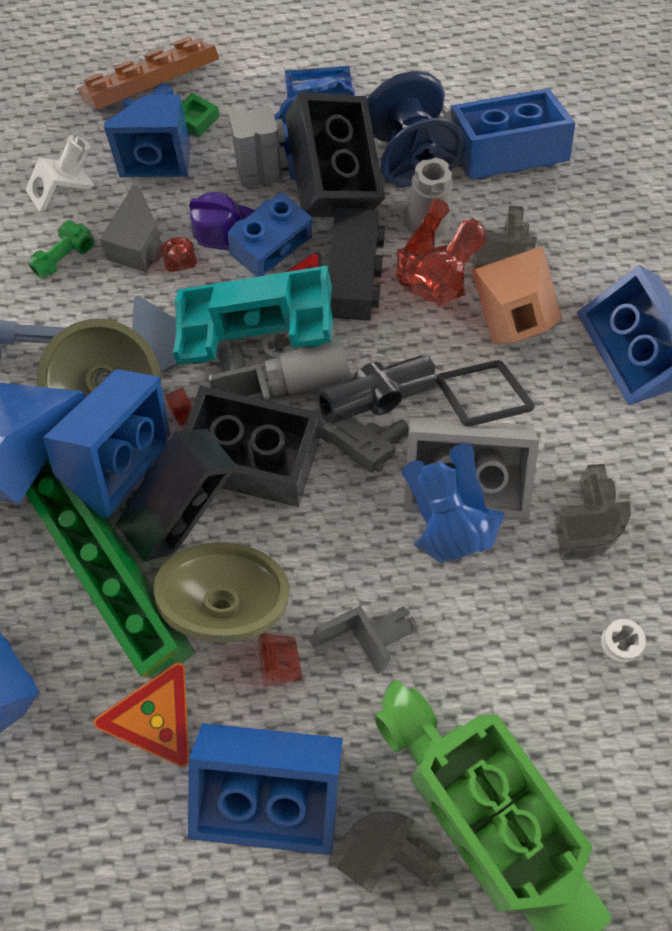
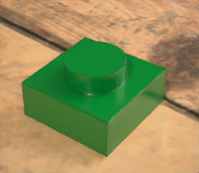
(199, 114)

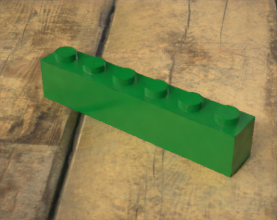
(108, 576)

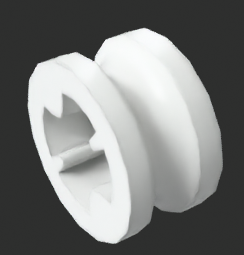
(633, 651)

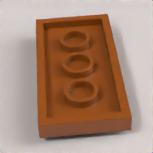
(154, 70)

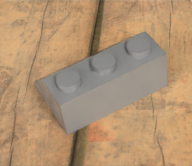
(502, 455)

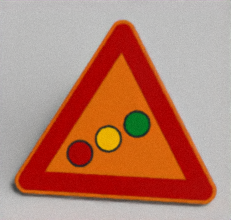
(153, 717)

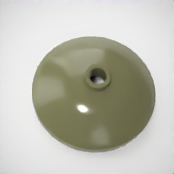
(92, 348)
(221, 592)

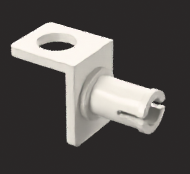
(61, 172)

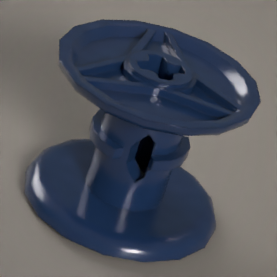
(406, 116)

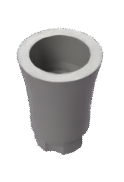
(430, 181)
(308, 368)

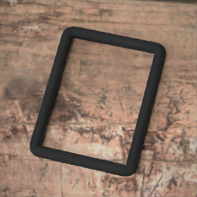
(528, 407)

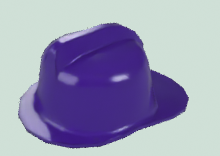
(213, 217)

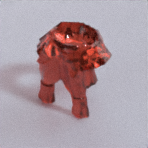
(438, 271)

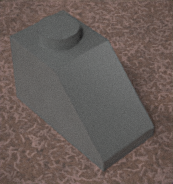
(132, 234)

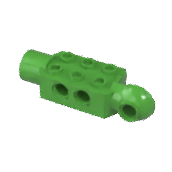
(497, 813)

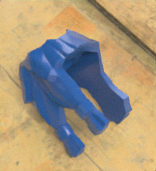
(453, 510)

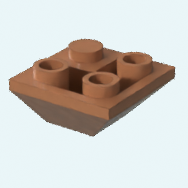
(517, 296)

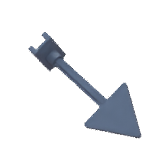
(148, 320)

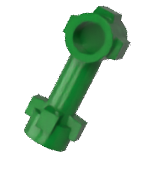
(72, 237)

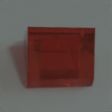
(278, 659)

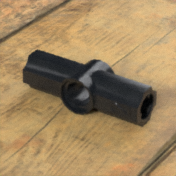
(376, 388)

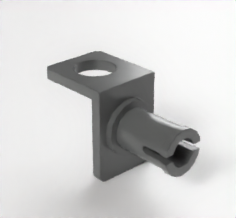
(237, 377)
(371, 636)

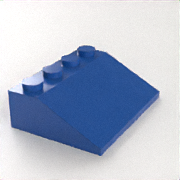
(25, 419)

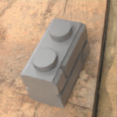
(257, 147)

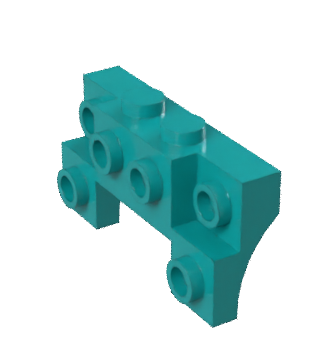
(253, 307)

